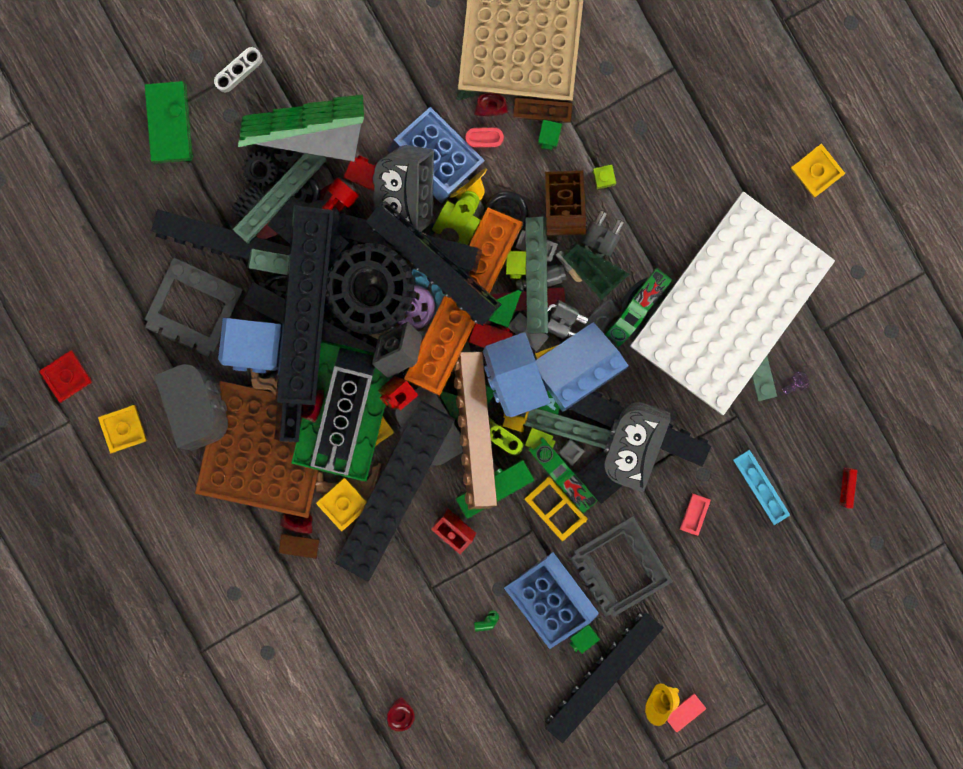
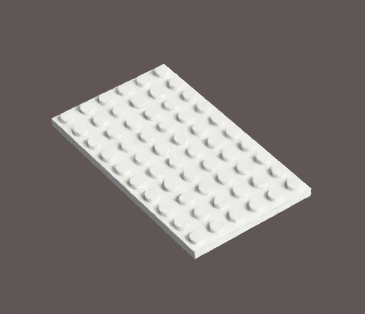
(732, 303)

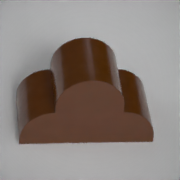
(565, 203)

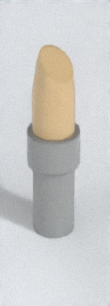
(568, 268)

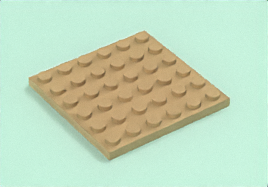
(521, 47)

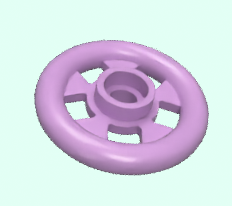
(426, 316)

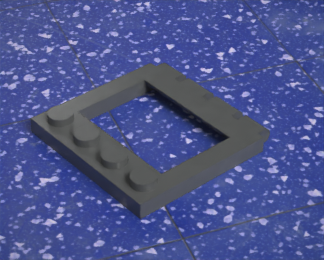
(201, 281)
(644, 553)

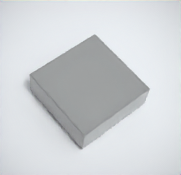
(571, 452)

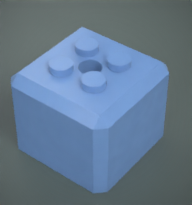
(250, 345)
(515, 375)

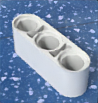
(228, 71)

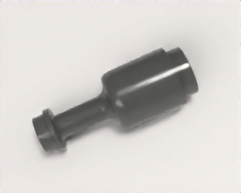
(555, 275)

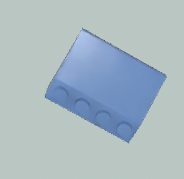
(452, 155)
(580, 366)
(551, 600)

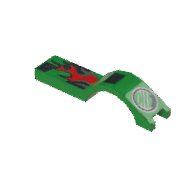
(638, 307)
(563, 476)

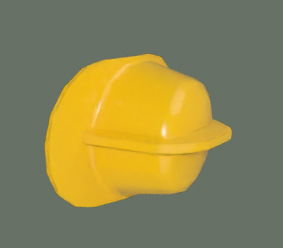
(474, 185)
(661, 704)

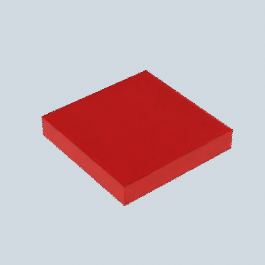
(65, 376)
(848, 487)

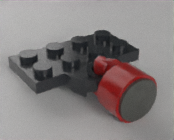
(342, 195)

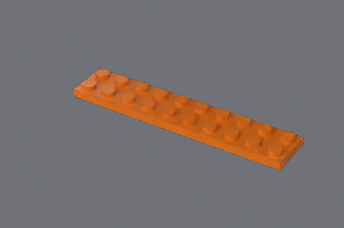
(452, 325)

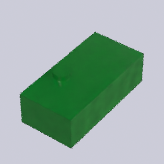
(168, 122)
(506, 483)

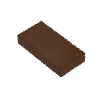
(299, 546)

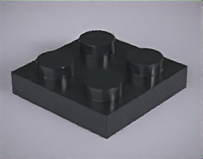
(597, 480)

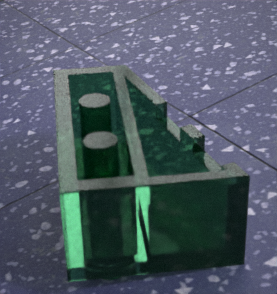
(596, 271)

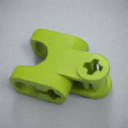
(460, 217)
(505, 439)

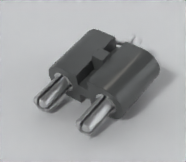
(600, 237)
(561, 319)

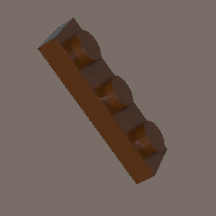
(542, 110)

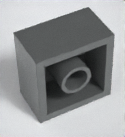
(397, 349)

